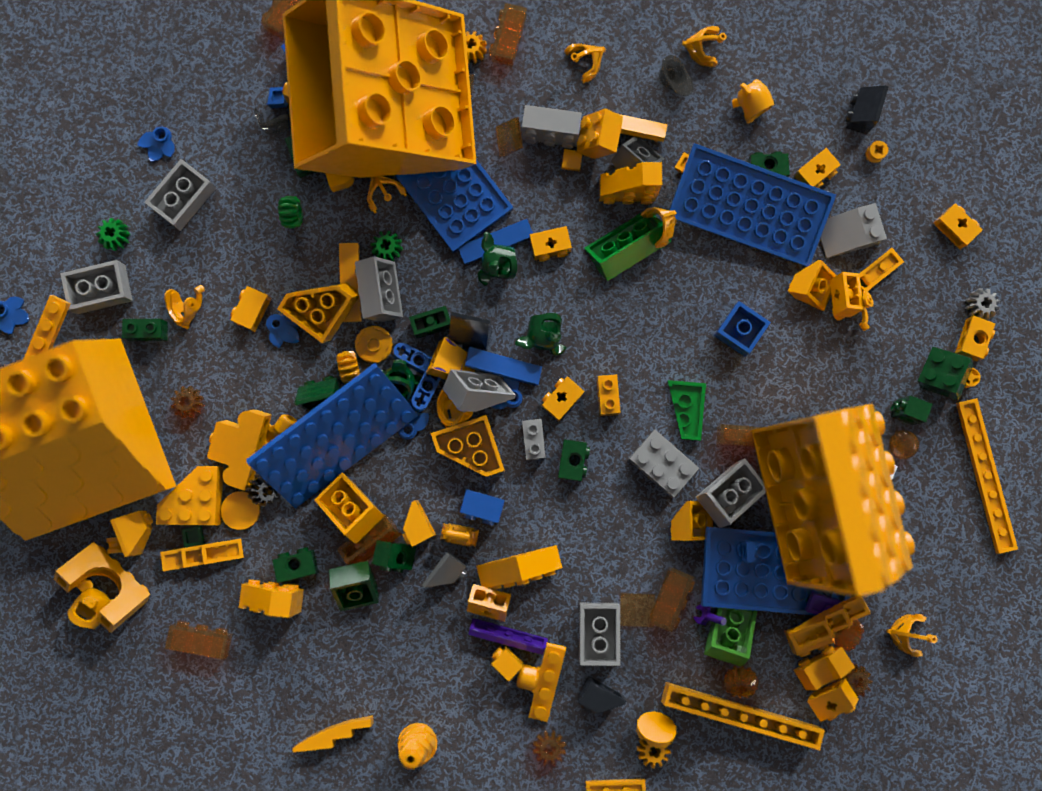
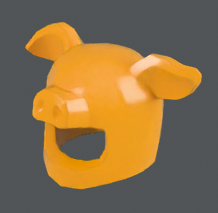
(753, 99)
(88, 605)

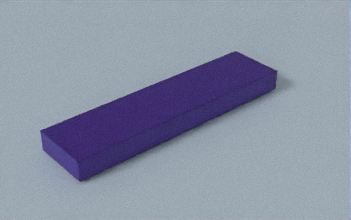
(508, 636)

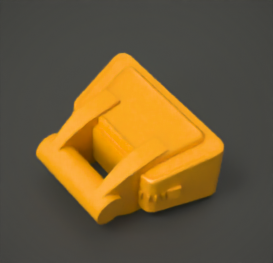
(459, 534)

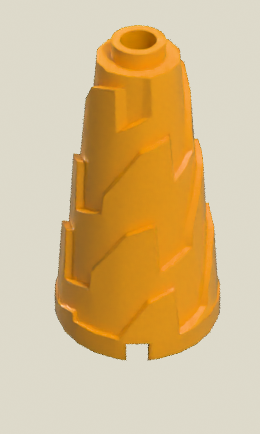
(416, 745)

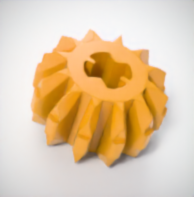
(478, 47)
(347, 366)
(652, 758)

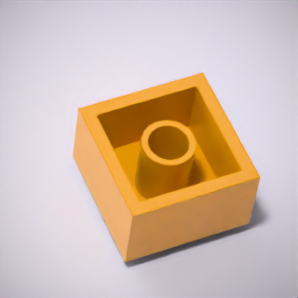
(599, 134)

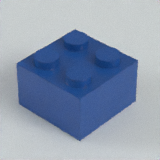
(742, 329)
(482, 506)

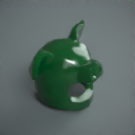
(497, 261)
(543, 334)
(403, 378)

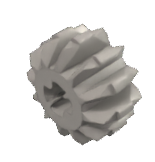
(982, 296)

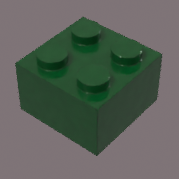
(945, 373)
(353, 586)

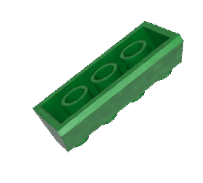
(625, 245)

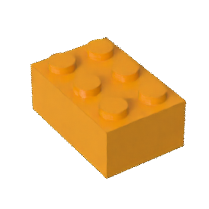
(349, 508)

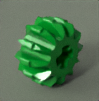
(290, 212)
(119, 230)
(379, 248)

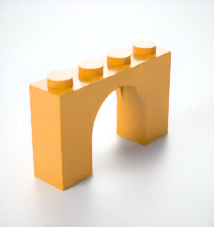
(94, 562)

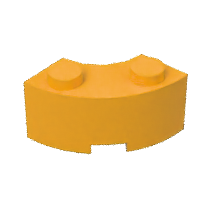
(823, 668)

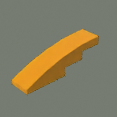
(347, 257)
(201, 554)
(829, 621)
(327, 737)

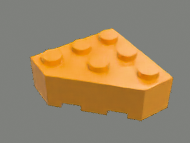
(632, 185)
(319, 309)
(471, 446)
(194, 500)
(519, 568)
(271, 598)

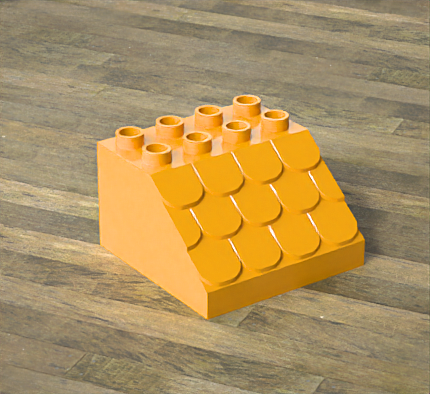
(378, 87)
(74, 438)
(835, 502)

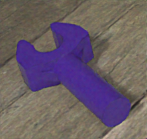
(708, 616)

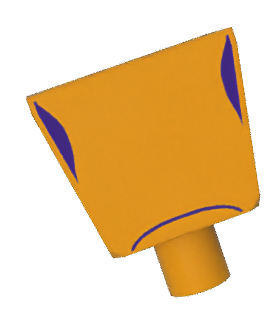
(447, 357)

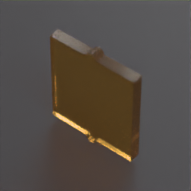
(509, 137)
(636, 609)

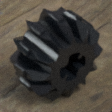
(257, 495)

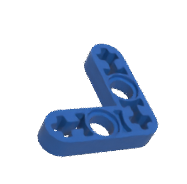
(421, 369)

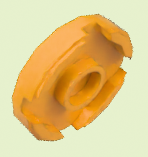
(373, 344)
(239, 511)
(656, 729)

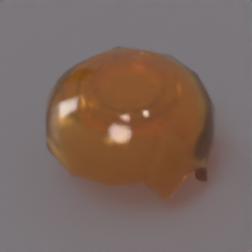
(903, 444)

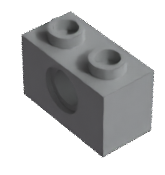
(533, 439)

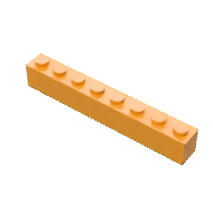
(742, 716)

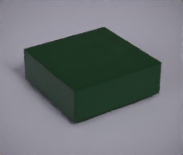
(192, 536)

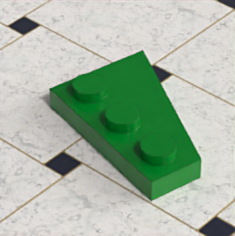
(689, 407)

